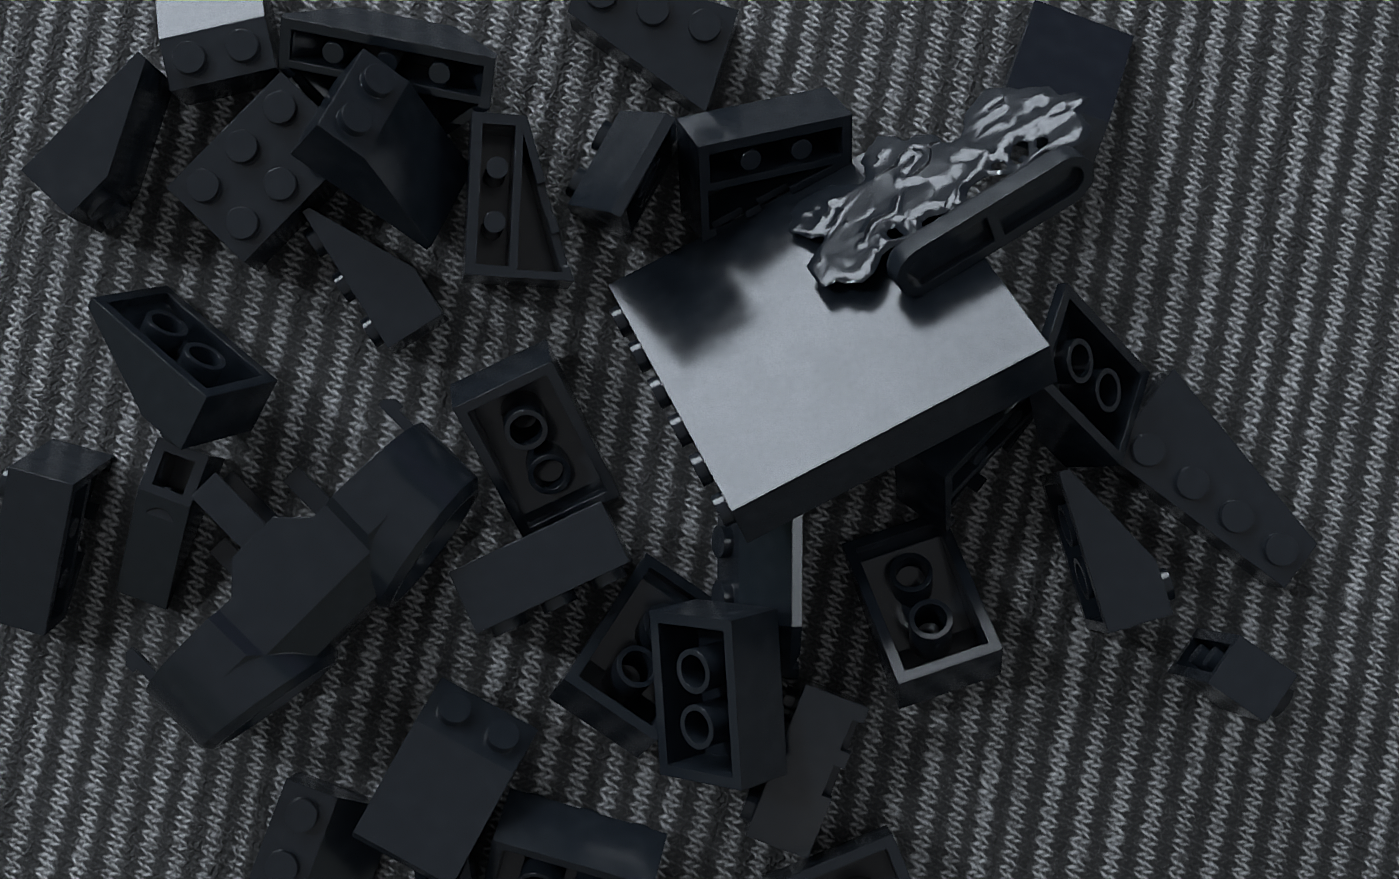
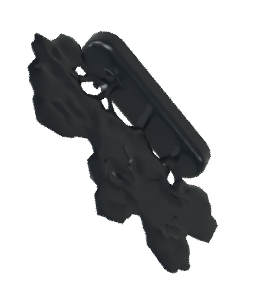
(931, 177)

